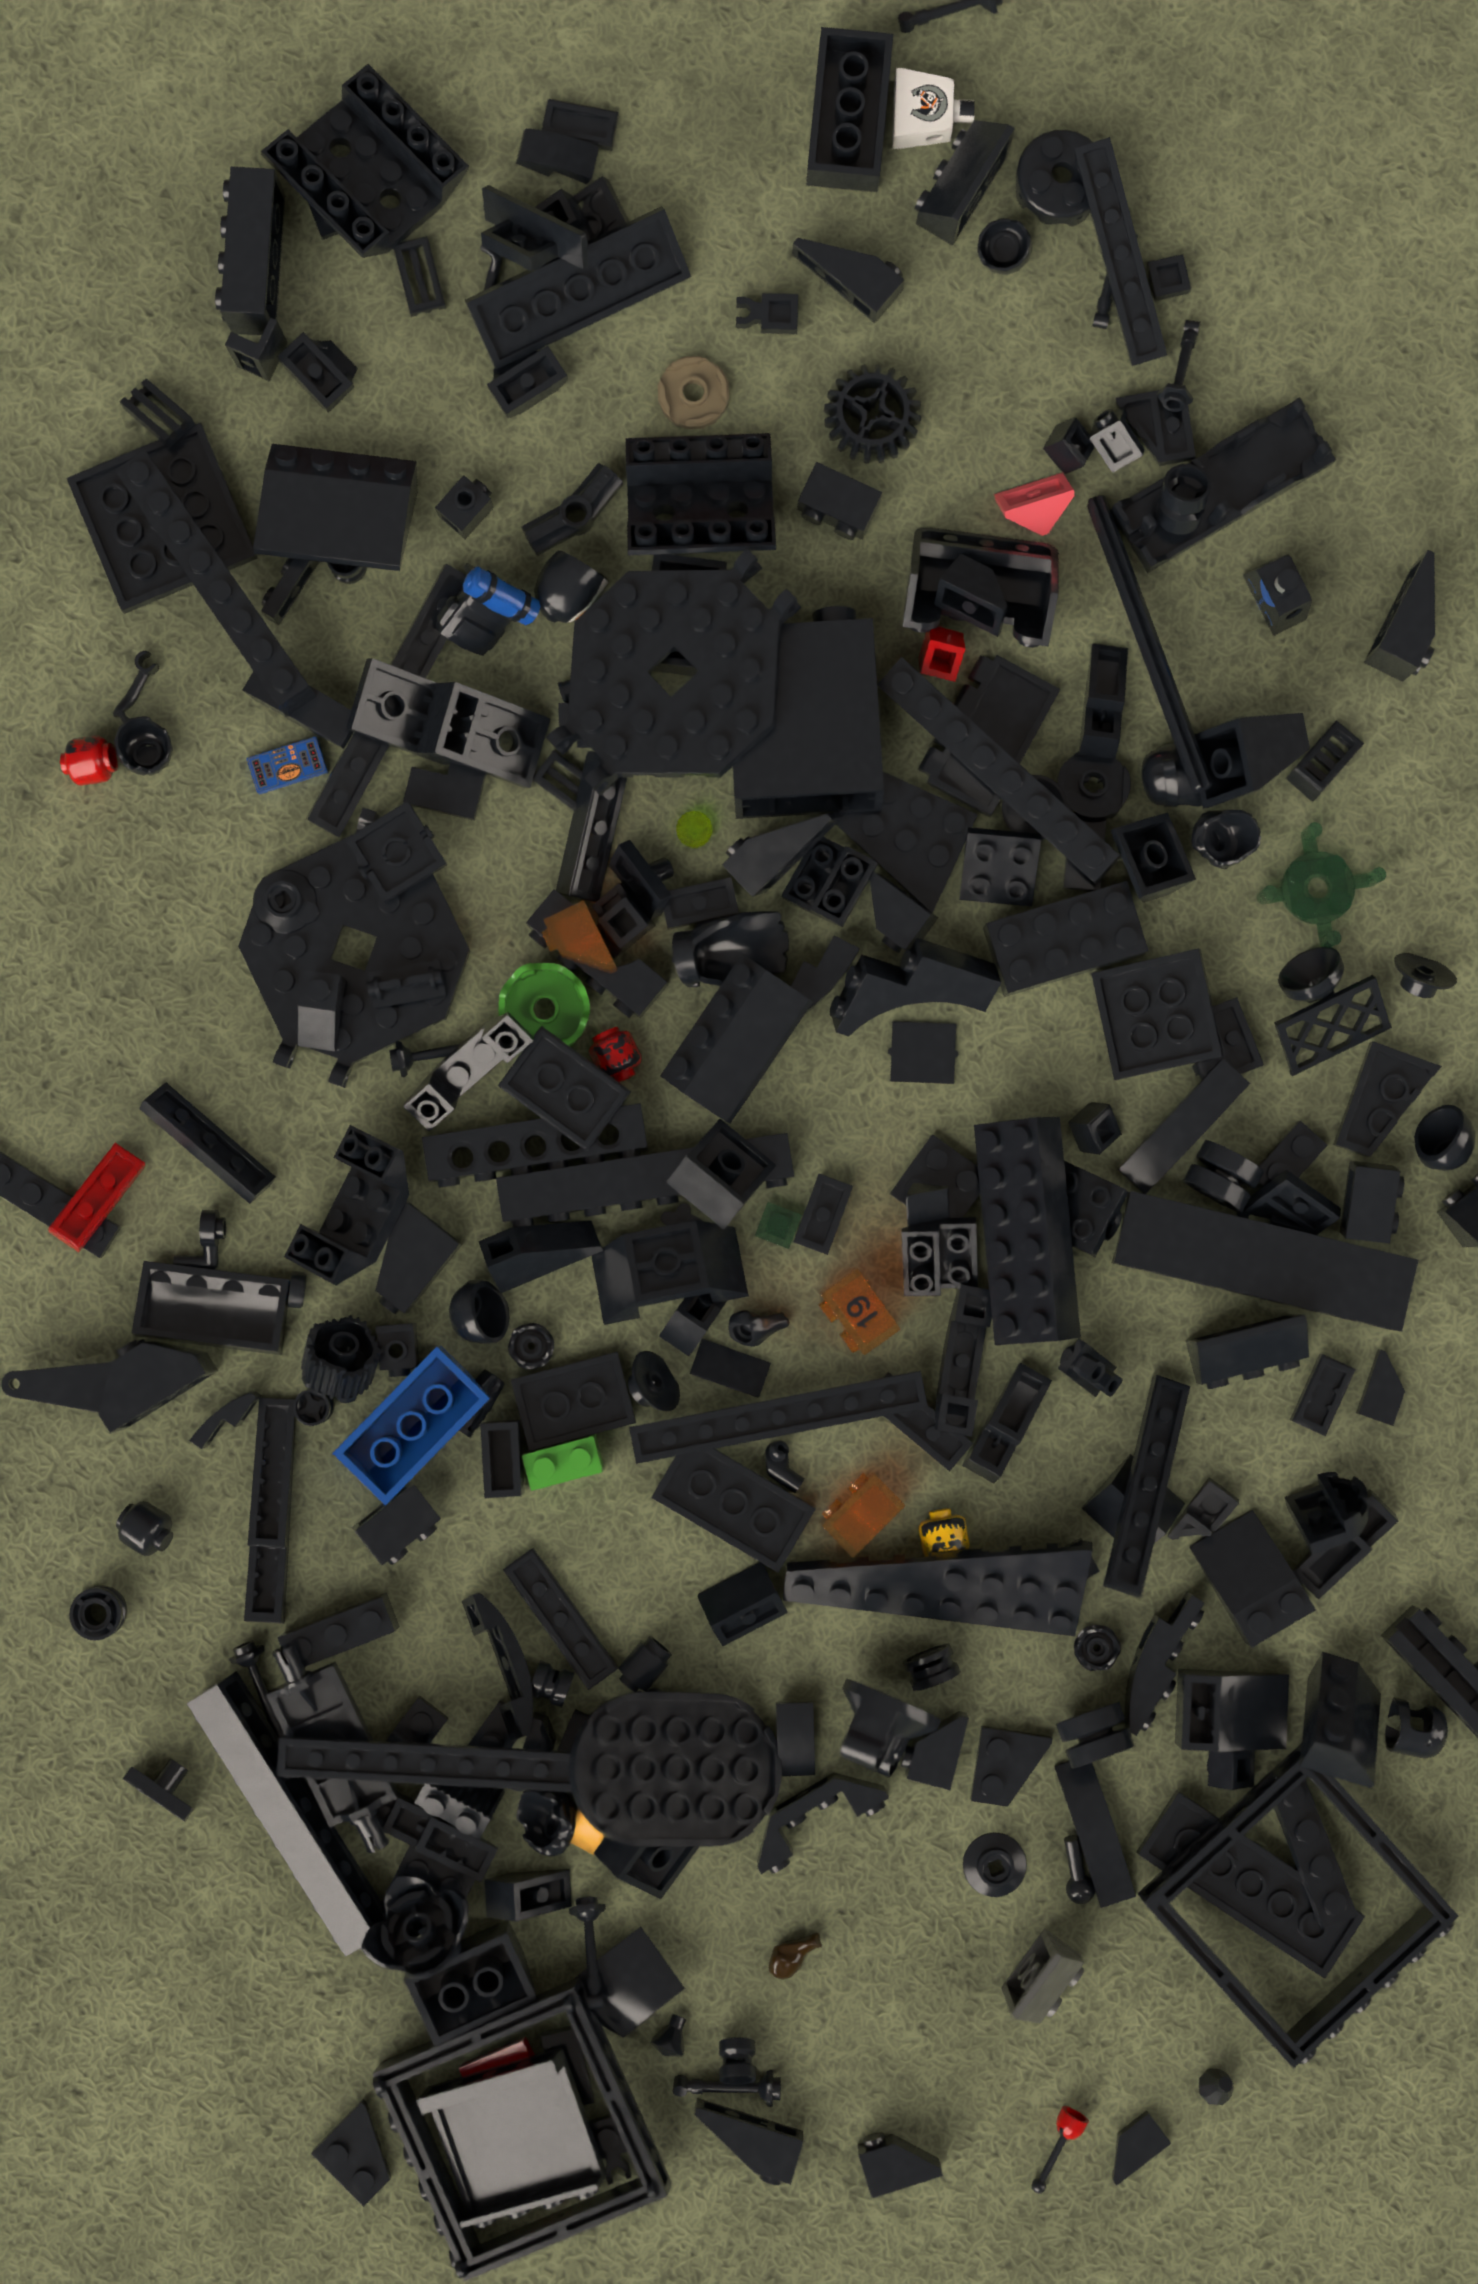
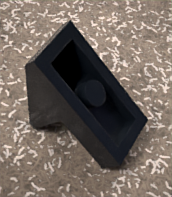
(419, 1724)

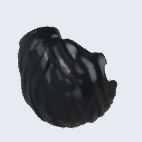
(547, 1820)

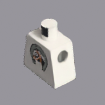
(926, 109)

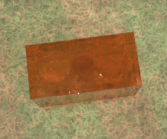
(861, 1513)

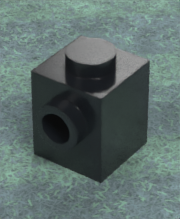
(465, 506)

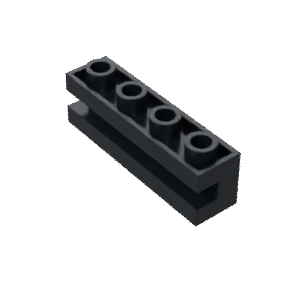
(1437, 1662)

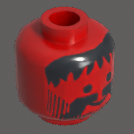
(89, 760)
(615, 1053)

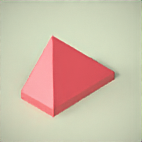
(1037, 503)

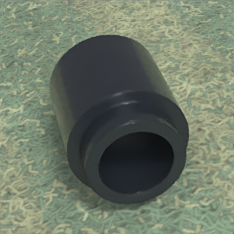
(644, 1664)

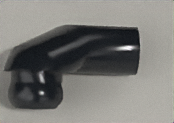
(778, 1466)

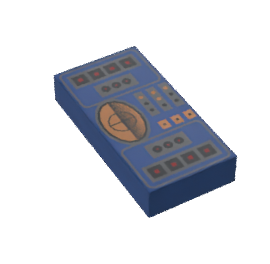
(287, 765)

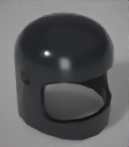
(1412, 1741)

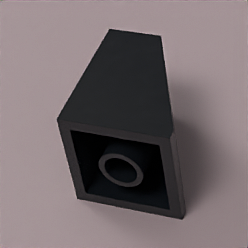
(1249, 753)

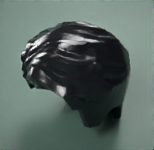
(1226, 837)

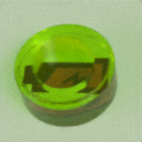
(694, 829)

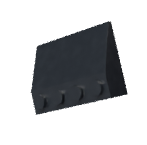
(336, 507)

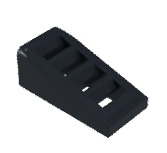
(1311, 779)

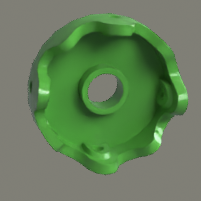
(552, 982)

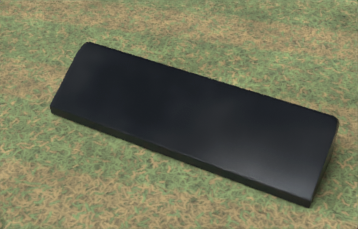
(590, 836)

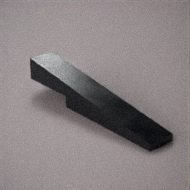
(270, 1512)

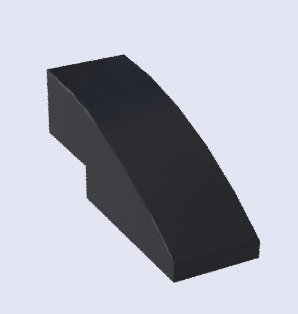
(1104, 701)
(320, 715)
(819, 981)
(1007, 1423)
(1326, 1568)

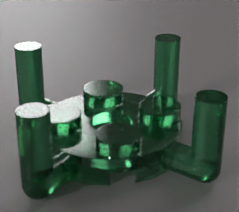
(1339, 881)

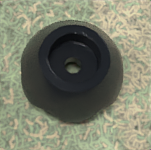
(519, 1349)
(1105, 1656)

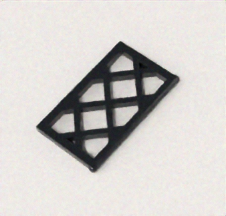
(1310, 1013)

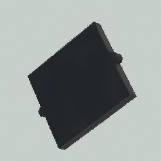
(923, 1052)

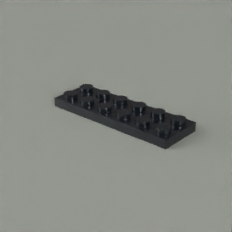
(563, 298)
(1250, 1887)

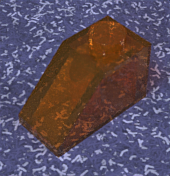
(578, 938)

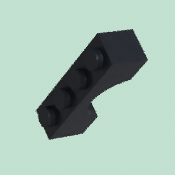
(632, 985)

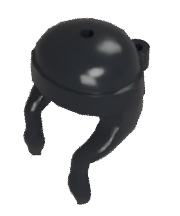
(1166, 778)

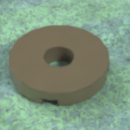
(693, 413)

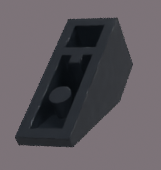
(855, 275)
(761, 2144)

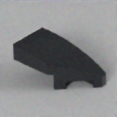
(1205, 1511)

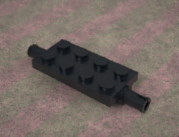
(323, 1707)

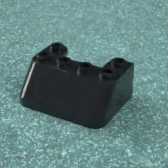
(1023, 570)

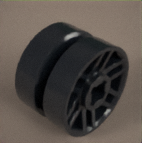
(1223, 1176)
(1095, 1735)

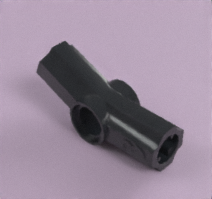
(590, 496)

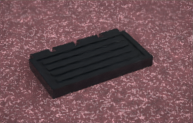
(1008, 709)

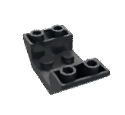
(360, 1214)
(668, 1266)

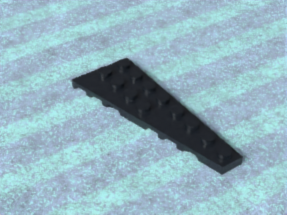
(998, 1589)

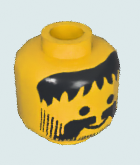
(943, 1532)

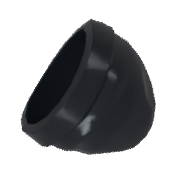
(1445, 1138)
(479, 1312)

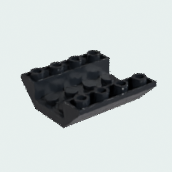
(388, 155)
(699, 485)

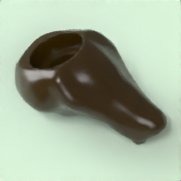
(789, 1955)

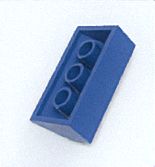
(412, 1424)

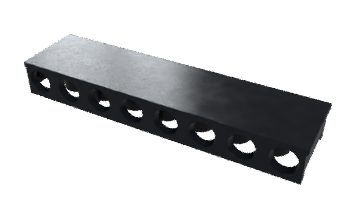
(1265, 1261)

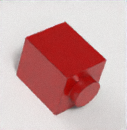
(942, 653)

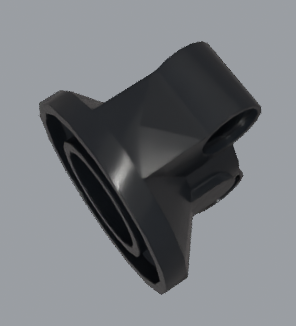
(881, 1728)

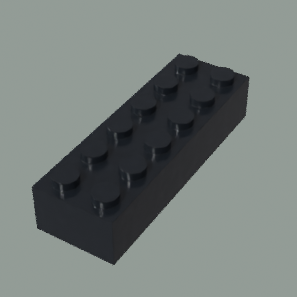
(1027, 1231)

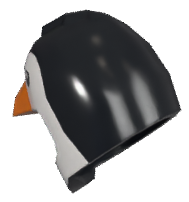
(567, 587)

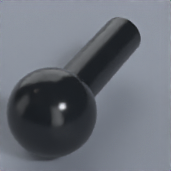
(1079, 1886)

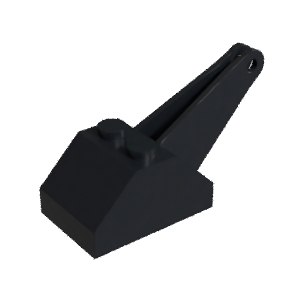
(119, 1390)

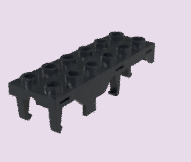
(1244, 475)

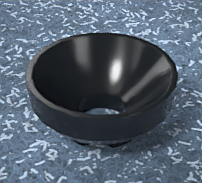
(1312, 974)

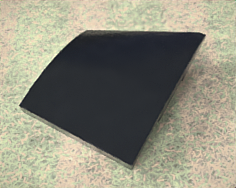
(599, 211)
(633, 1983)

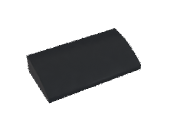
(211, 1308)

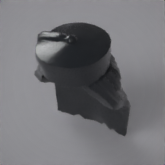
(717, 944)

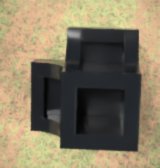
(620, 920)

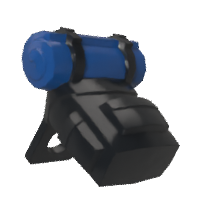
(483, 610)

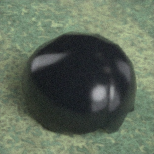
(1004, 246)
(132, 746)

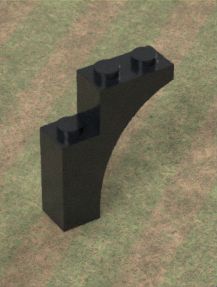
(924, 975)

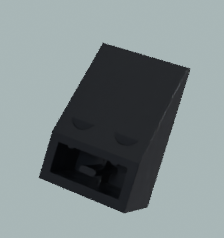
(1231, 1710)

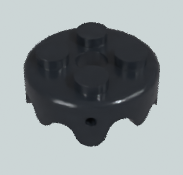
(1039, 191)

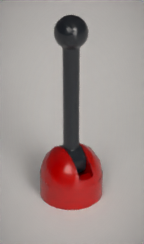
(1070, 2126)

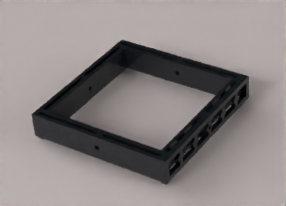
(1355, 1991)
(435, 2183)

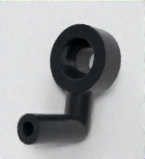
(211, 1230)

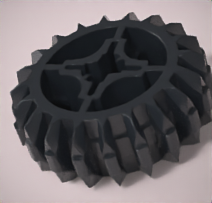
(859, 405)

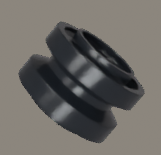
(81, 1616)

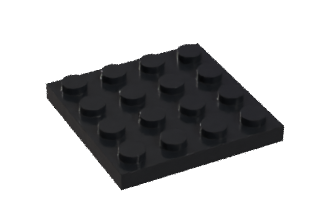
(127, 543)

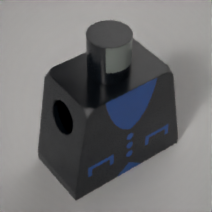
(1279, 592)

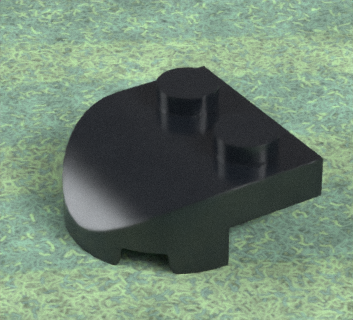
(1330, 1512)

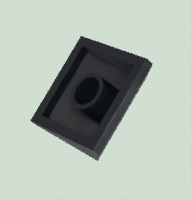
(1107, 1502)

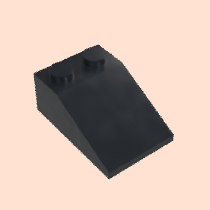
(1409, 626)
(767, 857)
(1252, 1579)

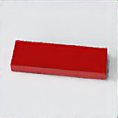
(96, 1197)

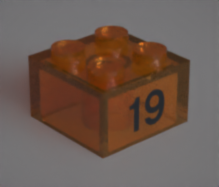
(859, 1313)

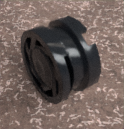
(931, 1667)

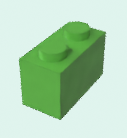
(563, 1462)

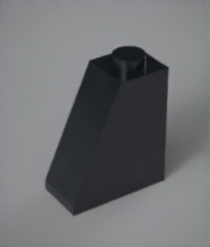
(413, 1259)

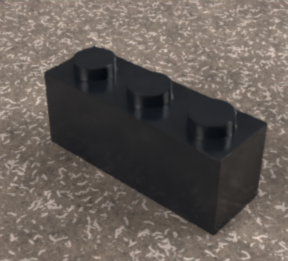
(342, 1630)

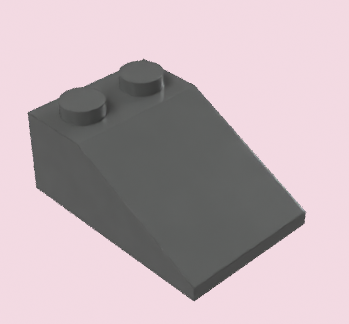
(1041, 1978)

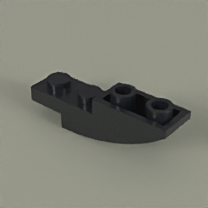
(1148, 1675)

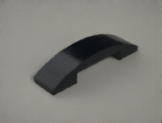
(962, 1361)
(486, 1618)
(1096, 1833)

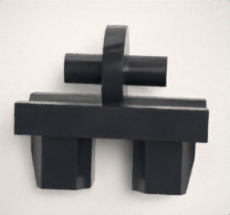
(1089, 1369)

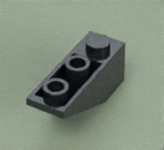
(537, 1250)

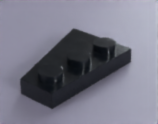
(1380, 1096)

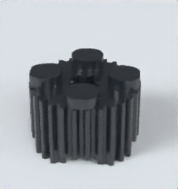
(340, 1358)

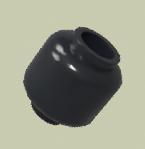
(144, 1528)

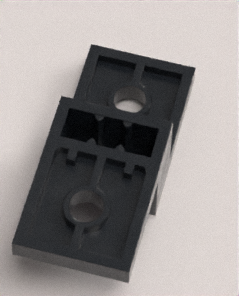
(448, 723)

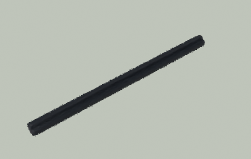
(1149, 644)

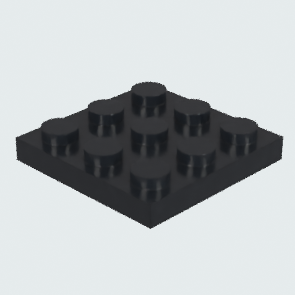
(1157, 1014)

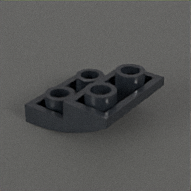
(829, 881)
(939, 1256)

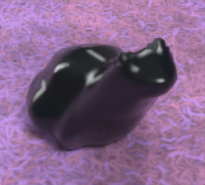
(752, 1329)

